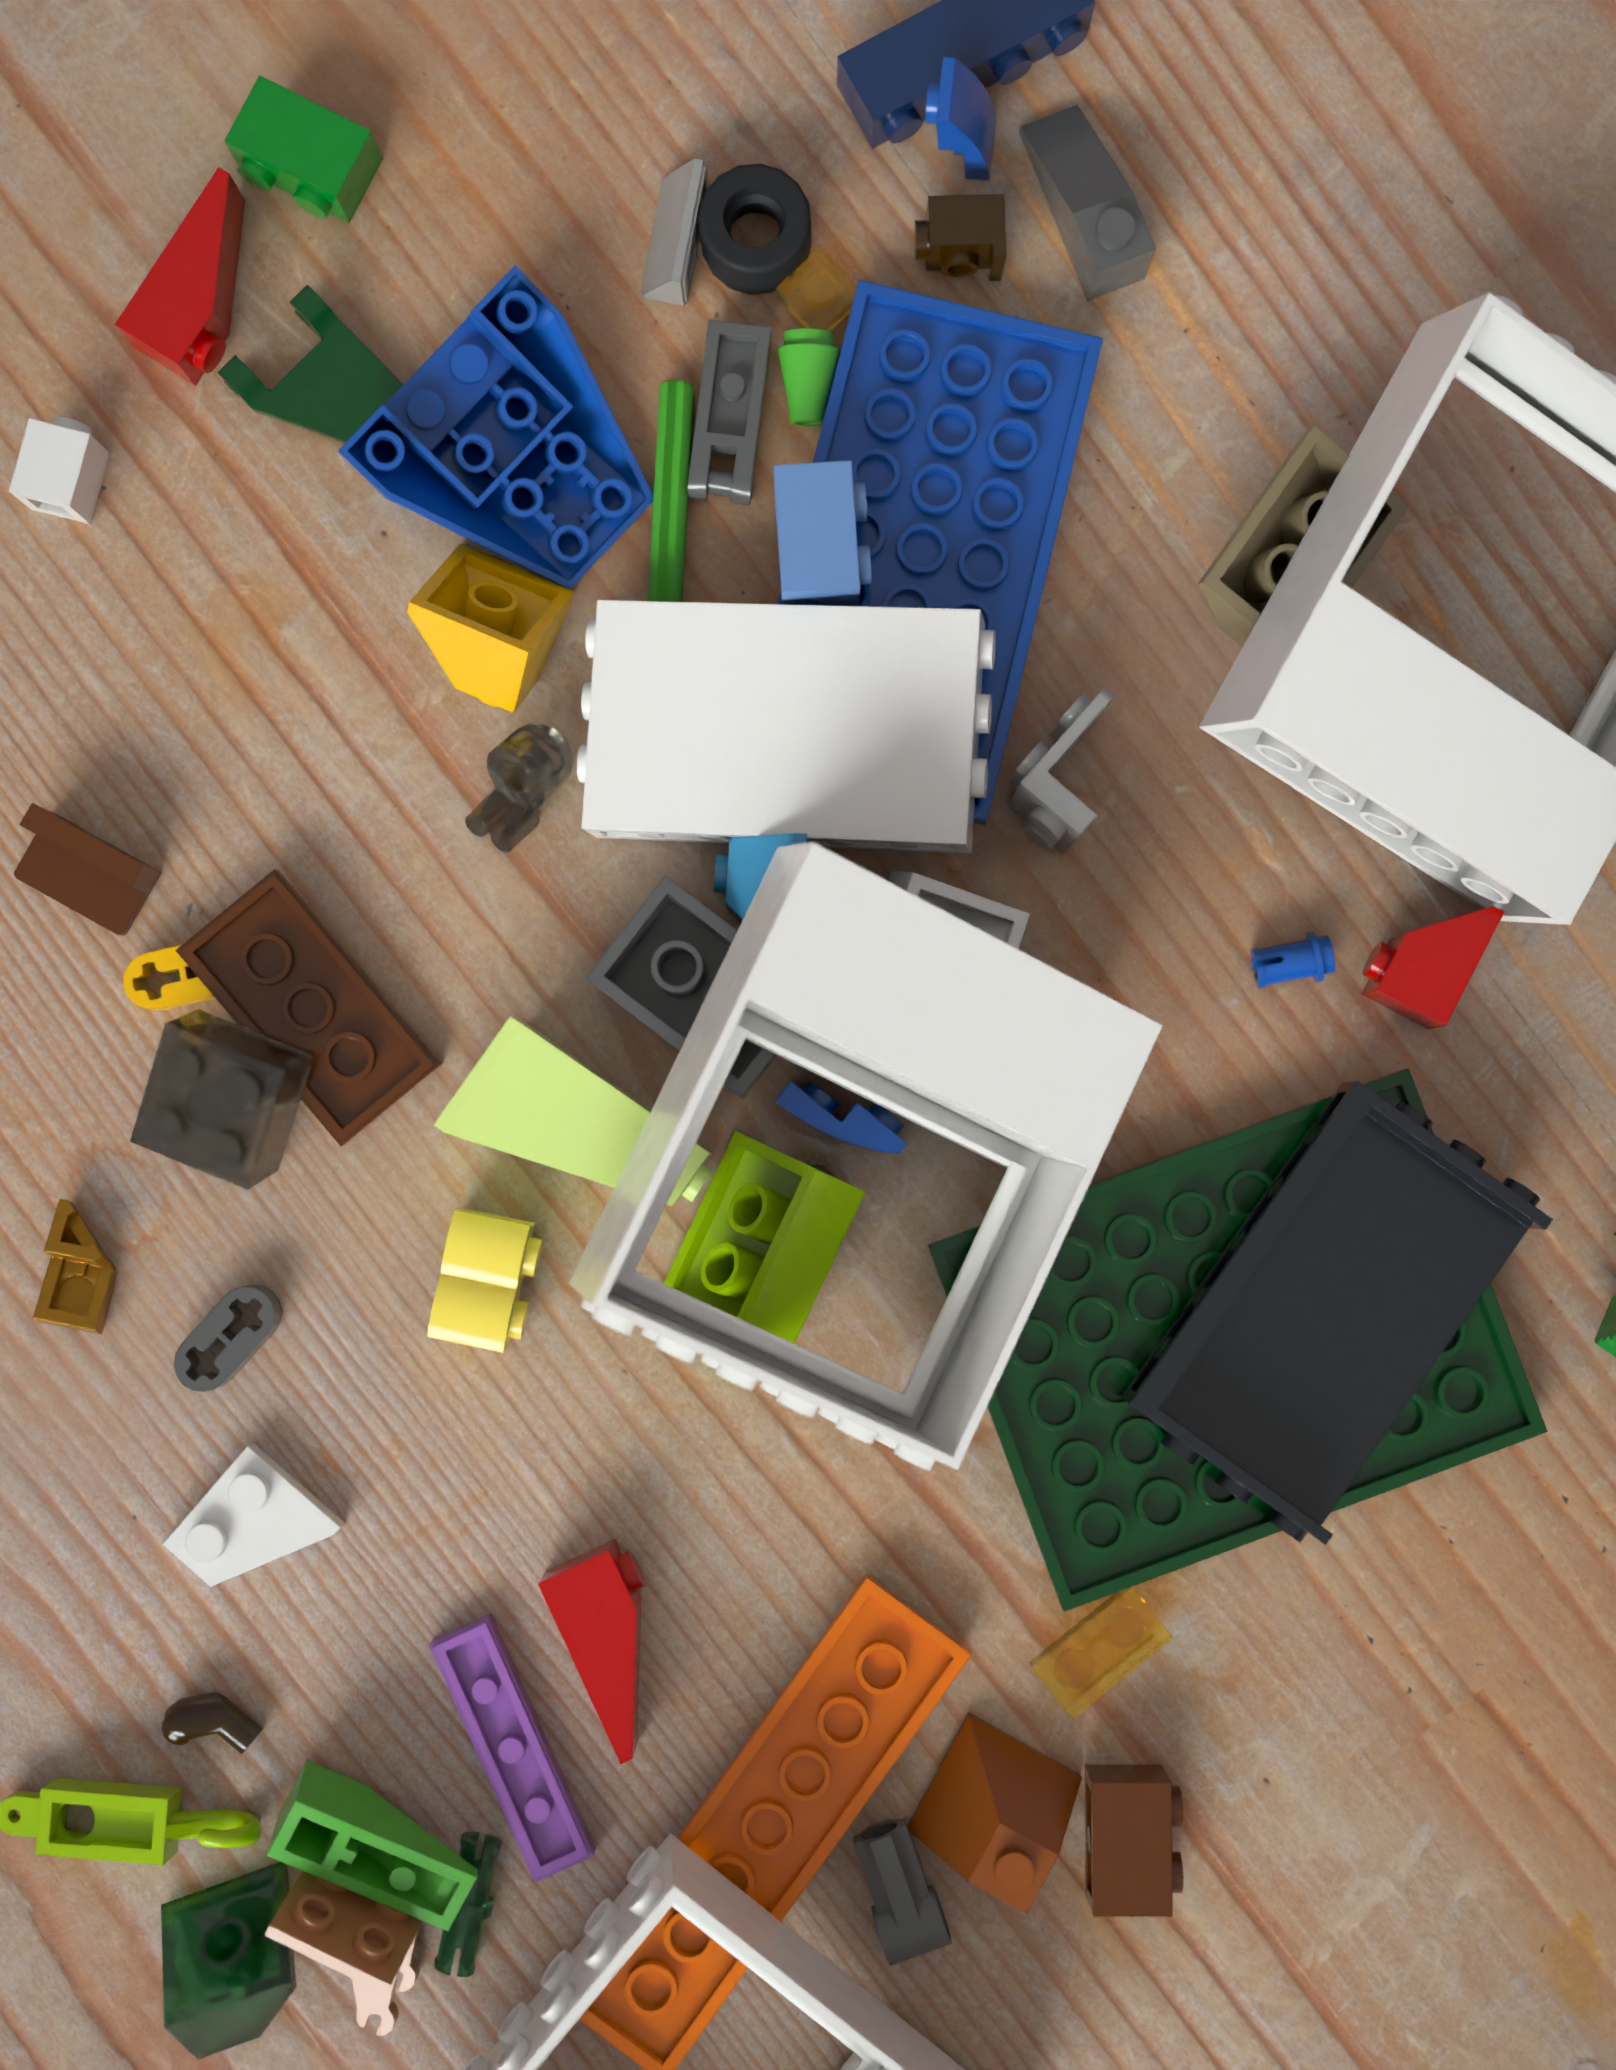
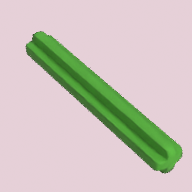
(670, 491)

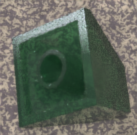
(219, 1966)

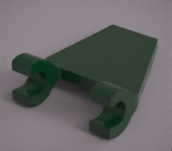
(329, 388)

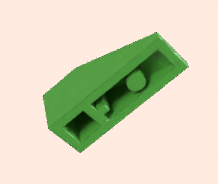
(369, 1847)

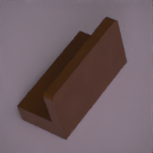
(84, 871)

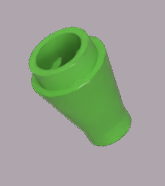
(808, 373)

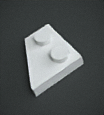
(250, 1520)

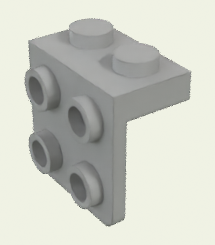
(1049, 809)

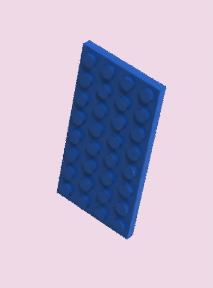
(965, 464)

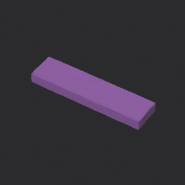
(512, 1748)

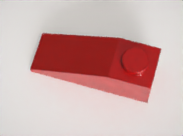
(188, 295)
(600, 1622)

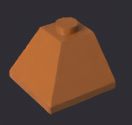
(997, 1812)

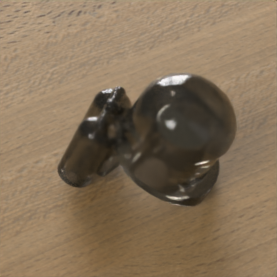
(525, 775)

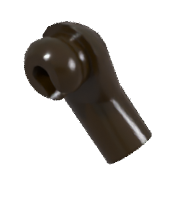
(209, 1715)

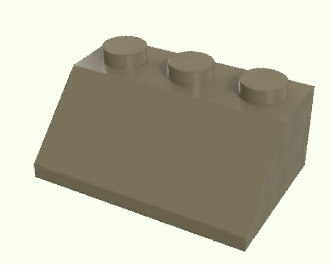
(1270, 533)

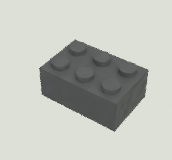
(666, 967)

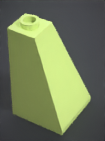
(555, 1111)

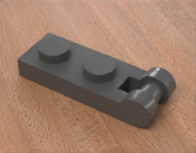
(729, 409)

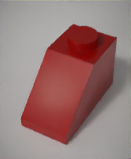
(1429, 967)

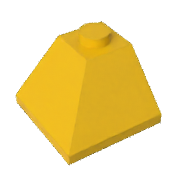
(489, 624)

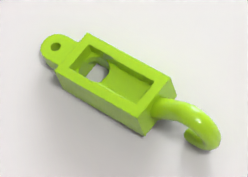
(130, 1821)

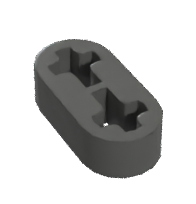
(217, 1327)

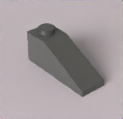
(1089, 202)

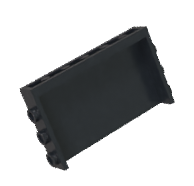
(1331, 1306)

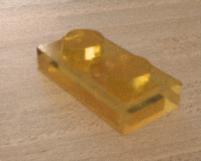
(1100, 1651)

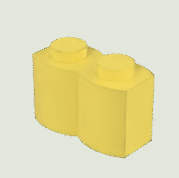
(483, 1280)

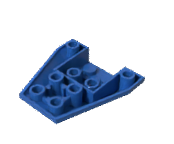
(508, 440)

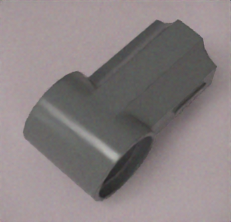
(904, 1905)

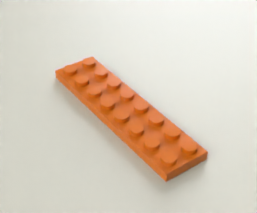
(784, 1808)

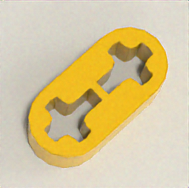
(175, 994)

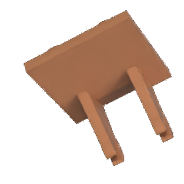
(353, 1938)

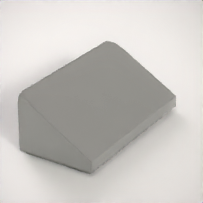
(675, 235)

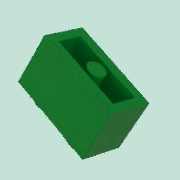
(303, 150)

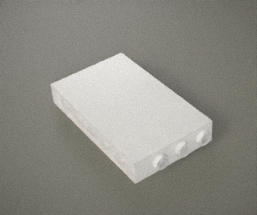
(785, 723)

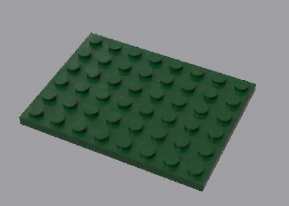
(1092, 1468)

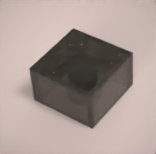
(221, 1098)

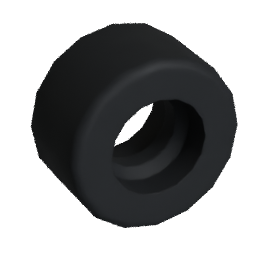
(754, 190)

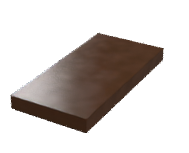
(297, 984)

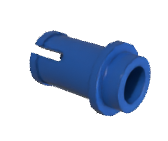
(1293, 961)

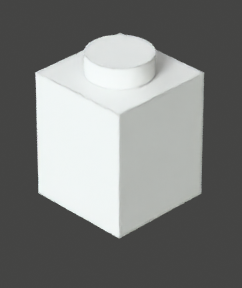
(60, 469)

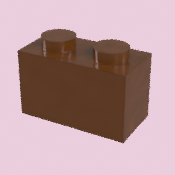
(1130, 1841)

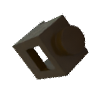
(963, 235)

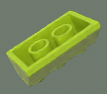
(764, 1237)

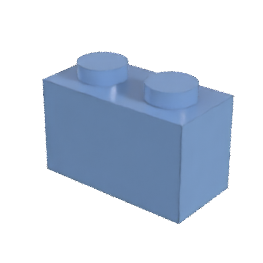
(818, 533)

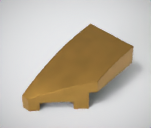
(77, 1277)

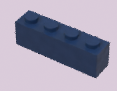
(996, 39)

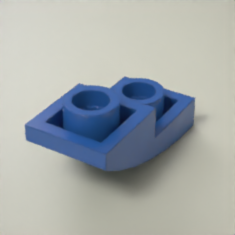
(963, 117)
(862, 1128)

